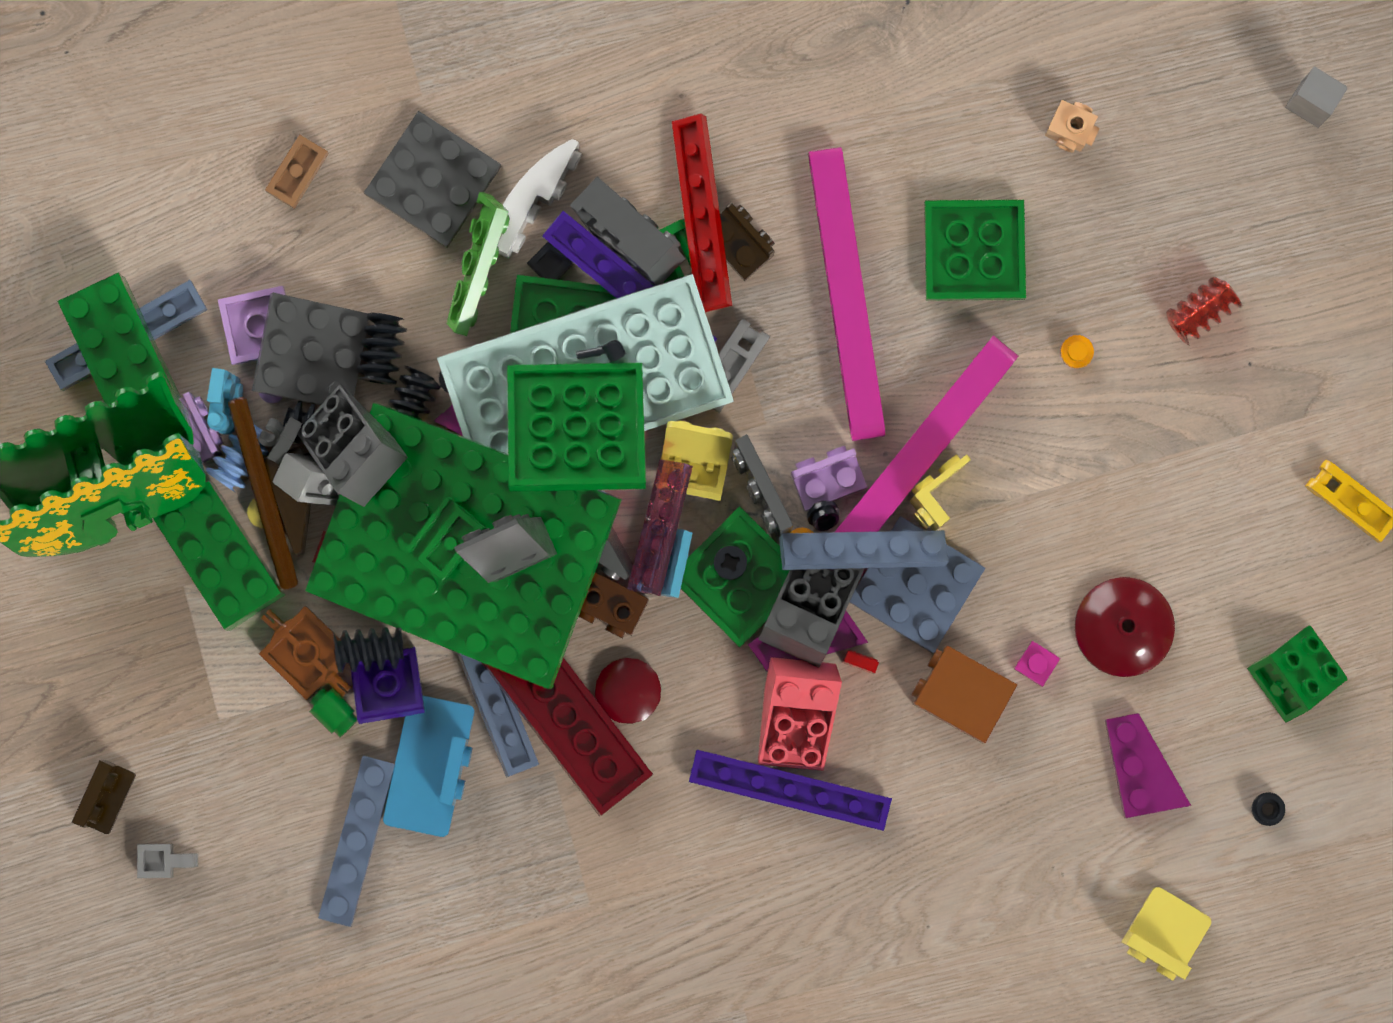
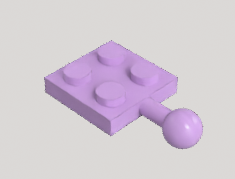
(244, 325)

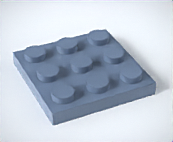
(918, 599)

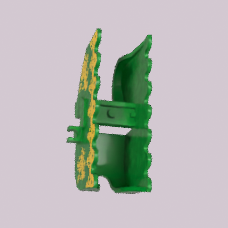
(65, 492)

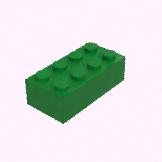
(113, 337)
(220, 558)

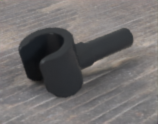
(612, 349)

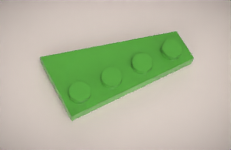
(477, 262)

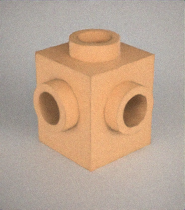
(1078, 116)

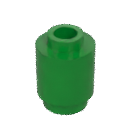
(333, 712)

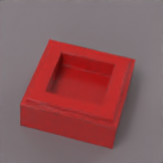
(861, 661)

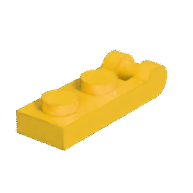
(1353, 501)

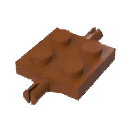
(303, 653)

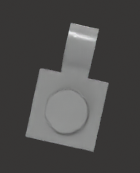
(159, 860)

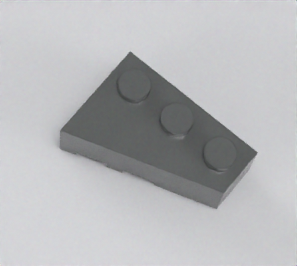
(627, 232)

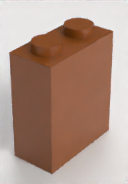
(963, 693)

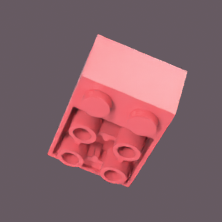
(798, 713)

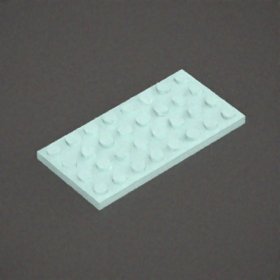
(656, 327)

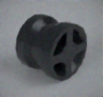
(732, 568)

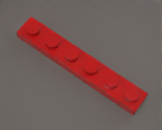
(701, 211)

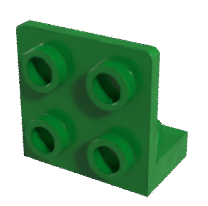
(1298, 674)

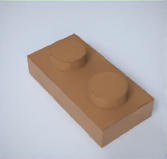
(296, 171)

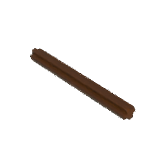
(263, 493)

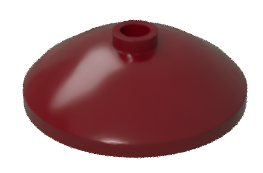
(1101, 632)

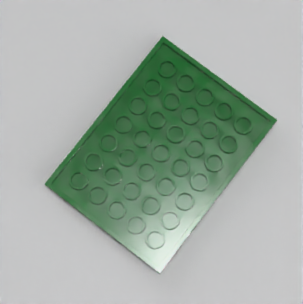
(508, 623)

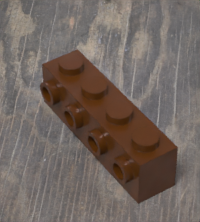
(613, 605)

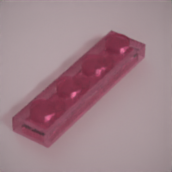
(660, 527)

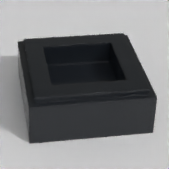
(550, 262)

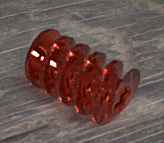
(1202, 308)

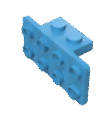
(430, 768)

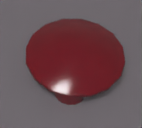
(628, 690)

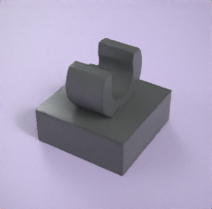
(280, 439)

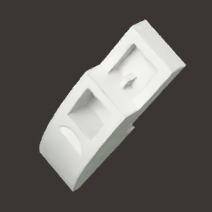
(540, 183)

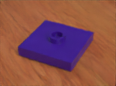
(388, 691)

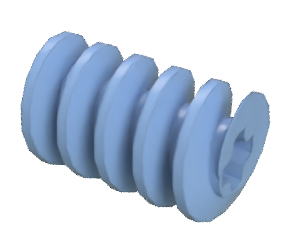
(233, 464)

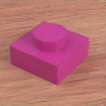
(1036, 663)

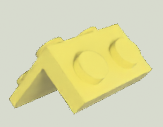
(704, 450)
(928, 511)
(1166, 933)

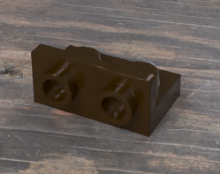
(744, 246)
(104, 797)

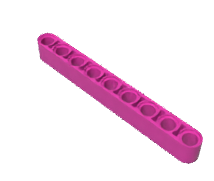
(846, 294)
(930, 438)

